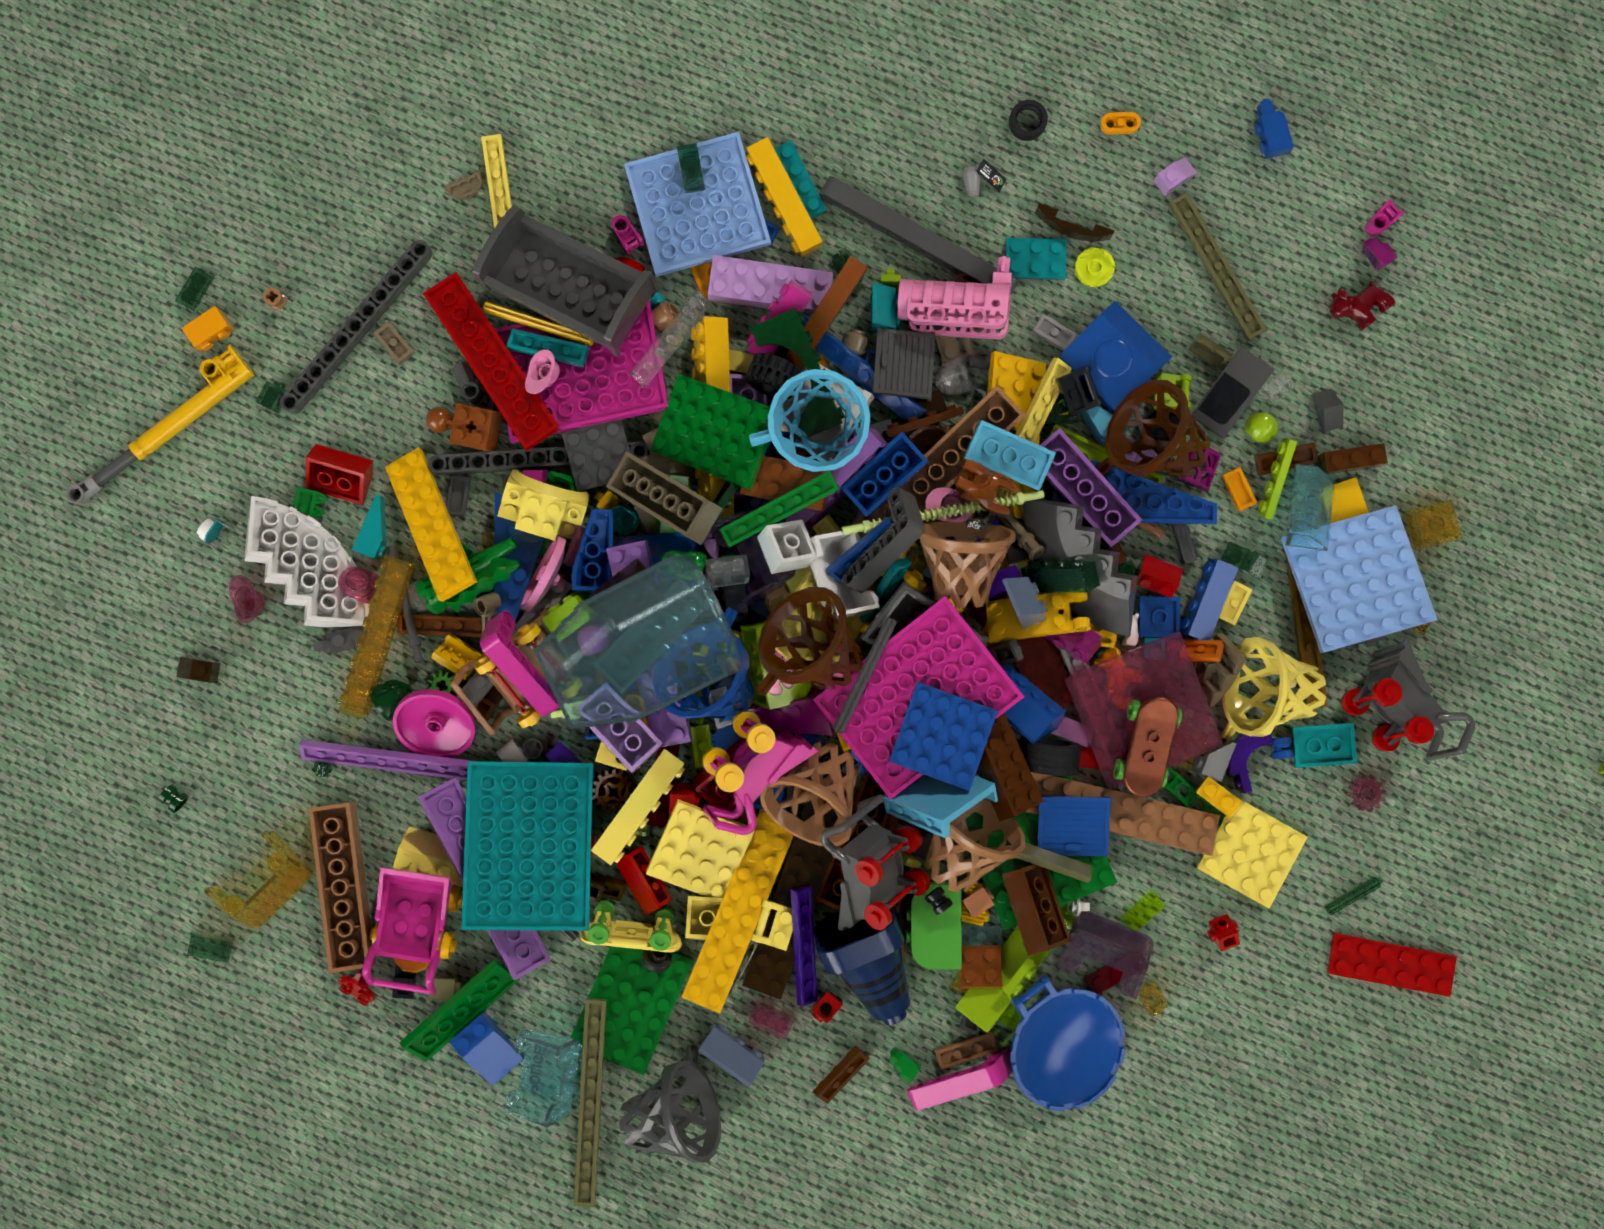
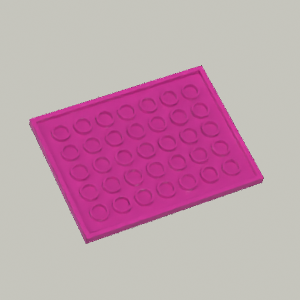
(603, 387)
(930, 650)

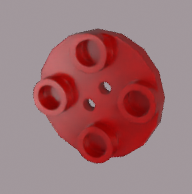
(357, 987)

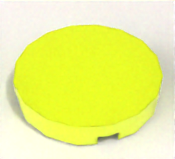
(1089, 269)

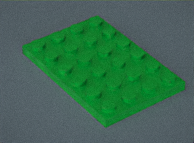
(712, 431)
(636, 1005)

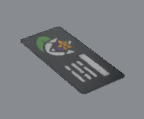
(991, 175)

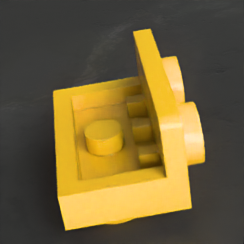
(455, 654)

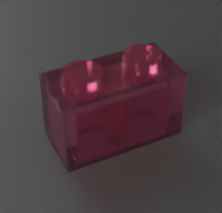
(771, 1019)

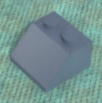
(1024, 600)

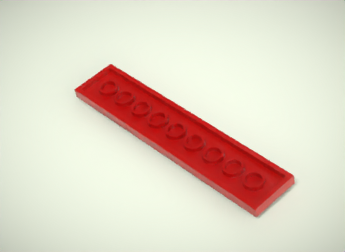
(491, 361)

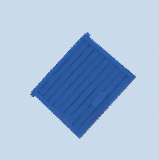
(1074, 825)

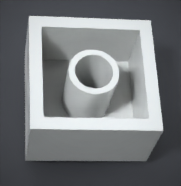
(786, 546)

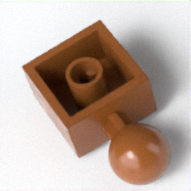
(469, 427)

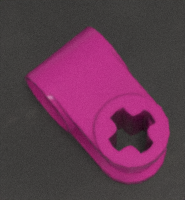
(1384, 217)
(629, 237)

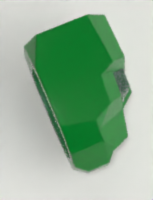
(904, 1065)

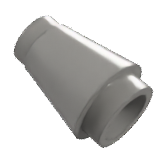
(971, 181)

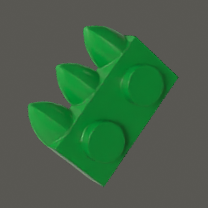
(305, 502)

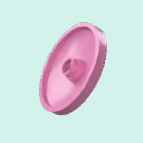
(545, 575)

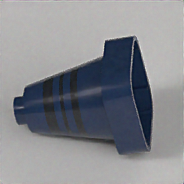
(868, 963)

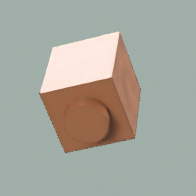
(978, 901)

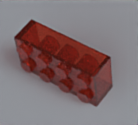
(1044, 669)

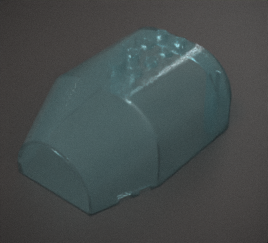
(639, 646)

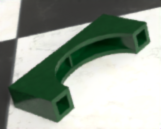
(789, 332)

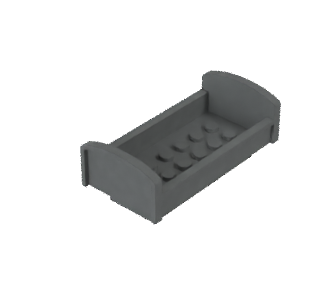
(563, 279)

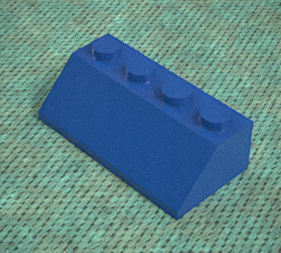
(888, 469)
(1035, 713)

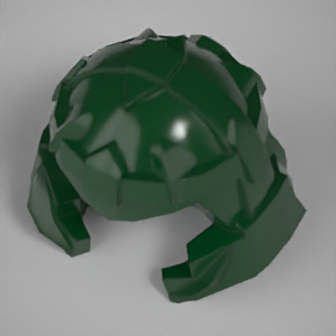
(388, 695)

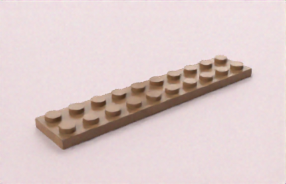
(1142, 816)

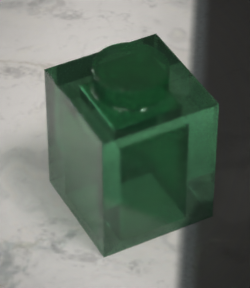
(270, 396)

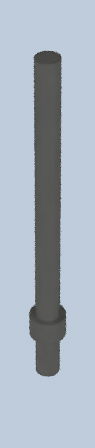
(414, 641)

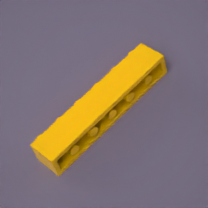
(784, 197)

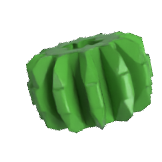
(440, 679)

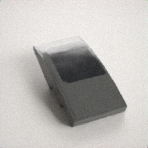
(1232, 392)

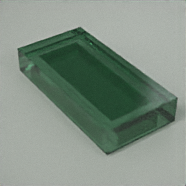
(210, 948)

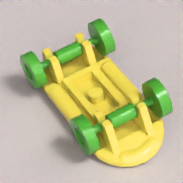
(632, 934)

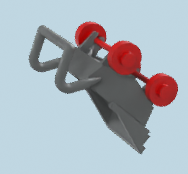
(1405, 702)
(874, 868)

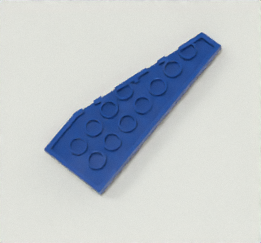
(1157, 502)

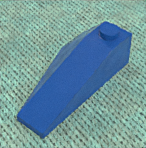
(592, 562)

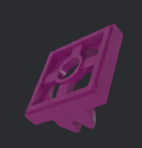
(1209, 468)

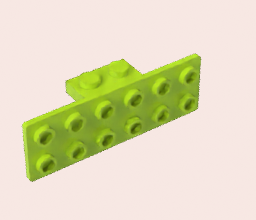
(987, 1005)

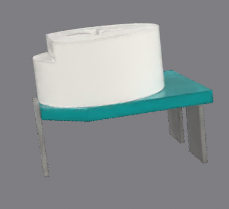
(209, 530)

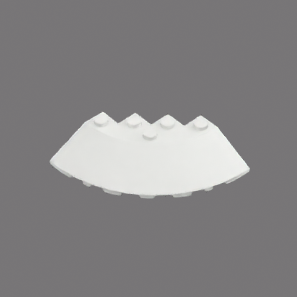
(304, 560)

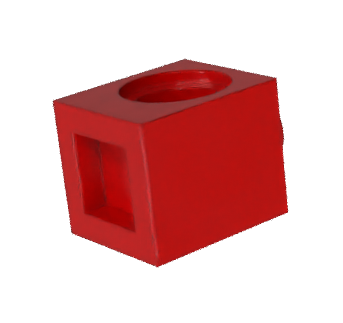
(826, 997)

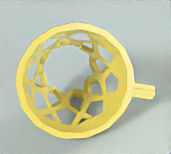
(1290, 674)

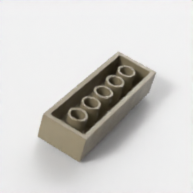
(664, 498)

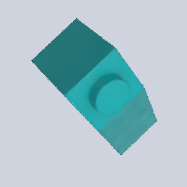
(372, 536)

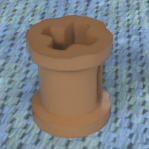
(270, 294)

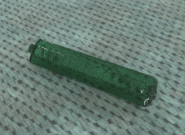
(1352, 896)

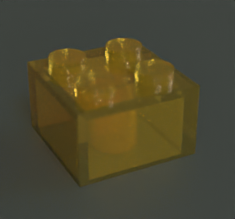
(1433, 524)

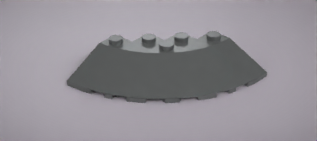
(1061, 533)

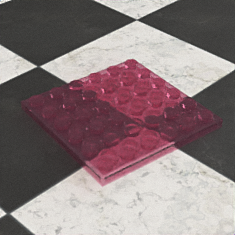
(1148, 671)

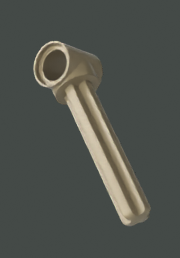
(487, 607)

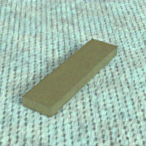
(1056, 862)

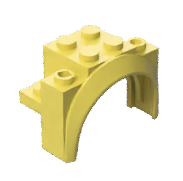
(542, 507)

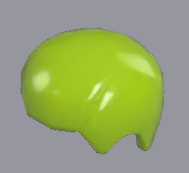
(1261, 427)

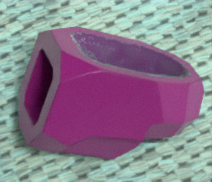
(1378, 253)

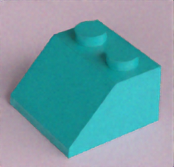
(883, 307)

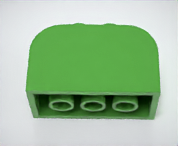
(933, 937)

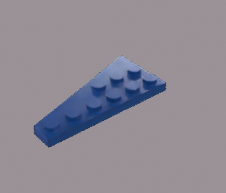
(513, 590)

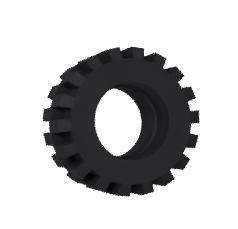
(769, 373)

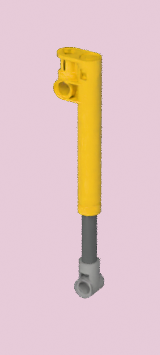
(229, 375)

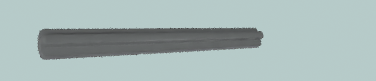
(864, 675)

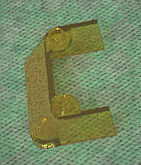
(289, 877)

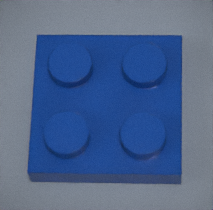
(1158, 616)

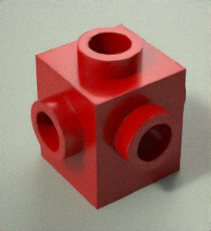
(1224, 932)

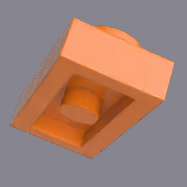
(1205, 650)

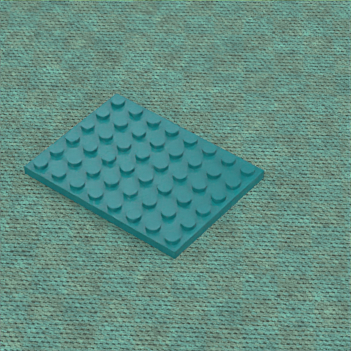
(527, 846)

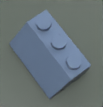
(731, 1054)

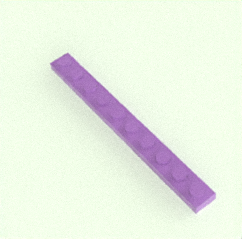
(383, 759)

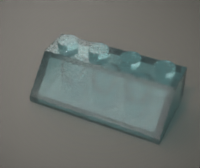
(1310, 508)

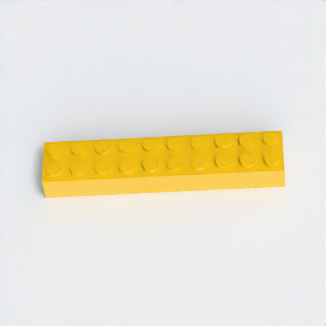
(712, 368)

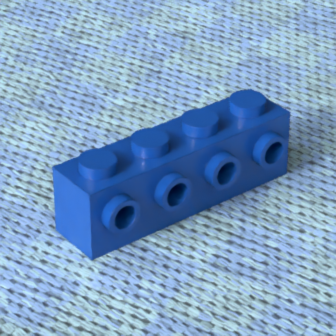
(1208, 600)

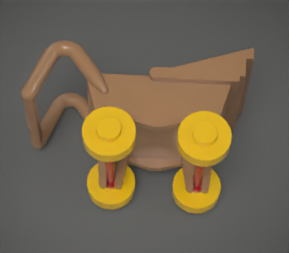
(526, 640)

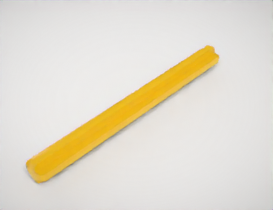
(534, 322)

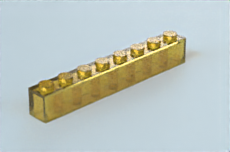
(376, 636)

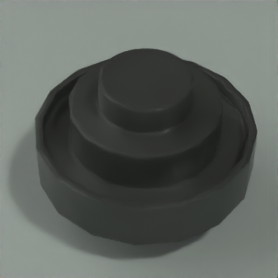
(656, 961)

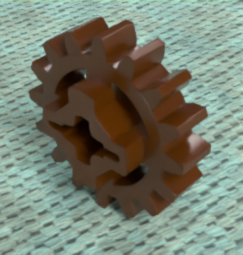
(619, 783)

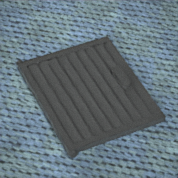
(904, 363)

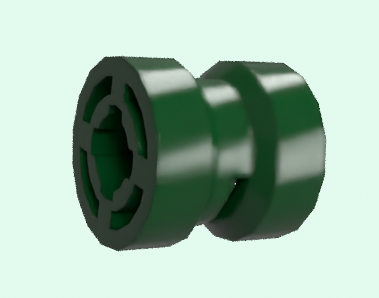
(172, 798)

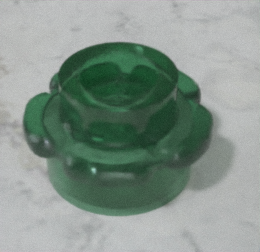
(322, 768)

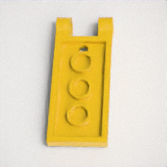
(1005, 625)

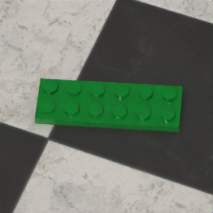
(458, 1011)

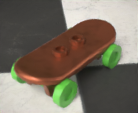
(1149, 745)

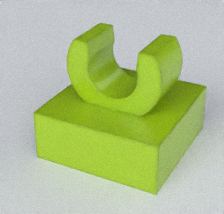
(890, 279)

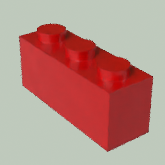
(647, 890)

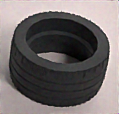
(1051, 756)

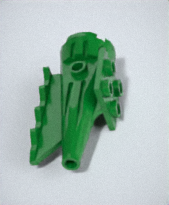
(488, 567)

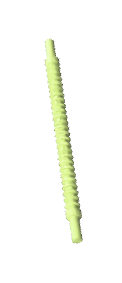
(1019, 498)

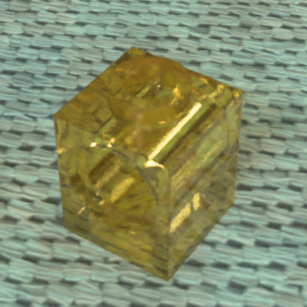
(1144, 994)

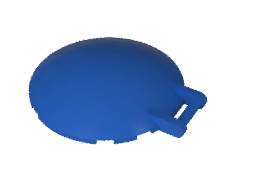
(1066, 1046)

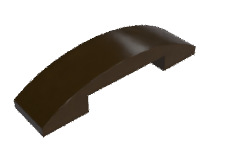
(1048, 216)

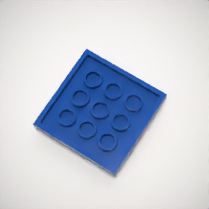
(943, 736)

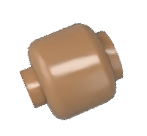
(663, 315)

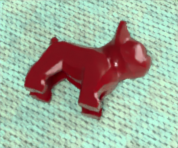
(1359, 306)

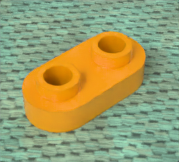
(1119, 121)

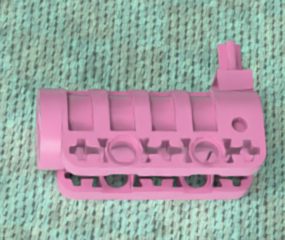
(958, 305)

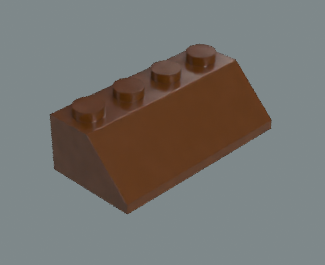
(1036, 909)

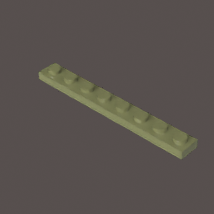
(1217, 266)

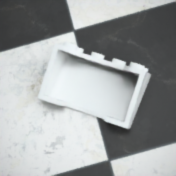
(828, 549)

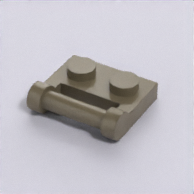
(948, 346)

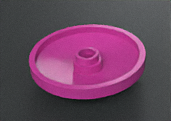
(434, 723)

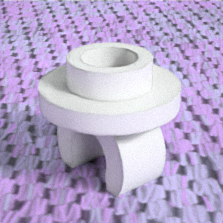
(1077, 906)

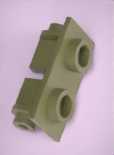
(1211, 352)

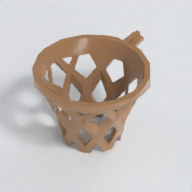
(948, 570)
(815, 792)
(989, 857)

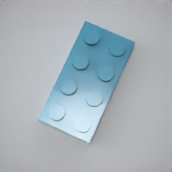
(1009, 455)

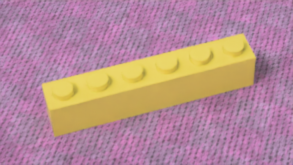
(638, 806)

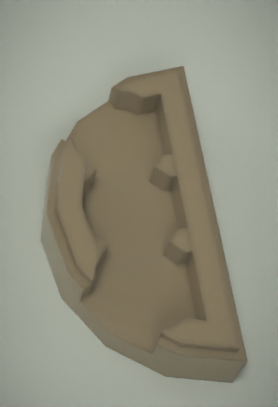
(466, 187)

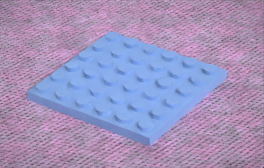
(694, 226)
(1362, 583)

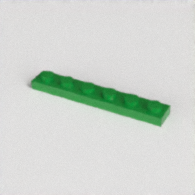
(780, 508)

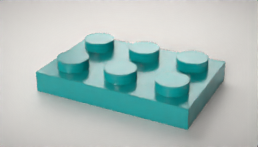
(1037, 258)
(1323, 745)

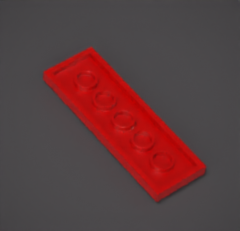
(1391, 964)

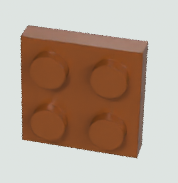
(981, 967)

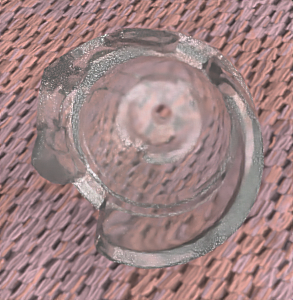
(954, 378)

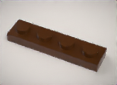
(930, 418)

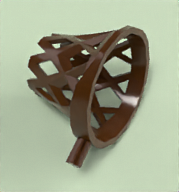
(1118, 445)
(821, 668)

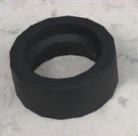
(1028, 105)

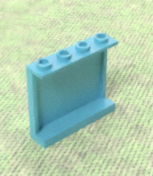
(935, 803)

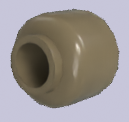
(855, 341)

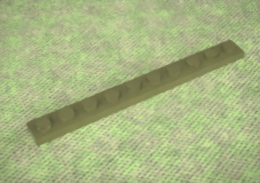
(590, 1102)

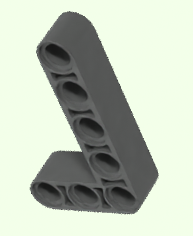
(890, 545)

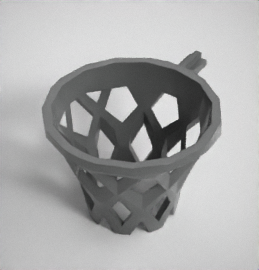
(667, 1108)

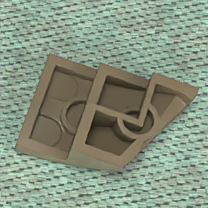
(1219, 676)

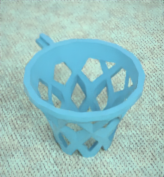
(778, 416)

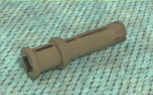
(1025, 539)

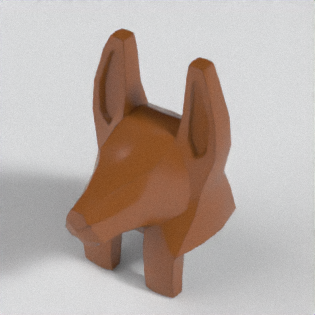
(982, 485)

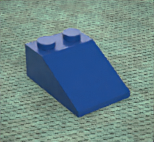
(486, 1049)

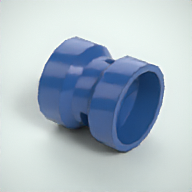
(1282, 742)

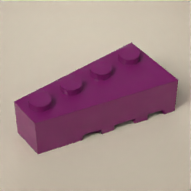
(798, 717)

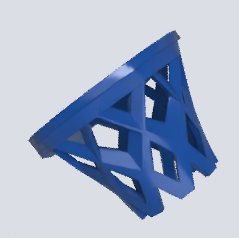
(725, 706)

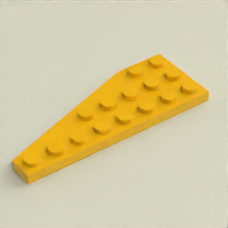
(1019, 381)

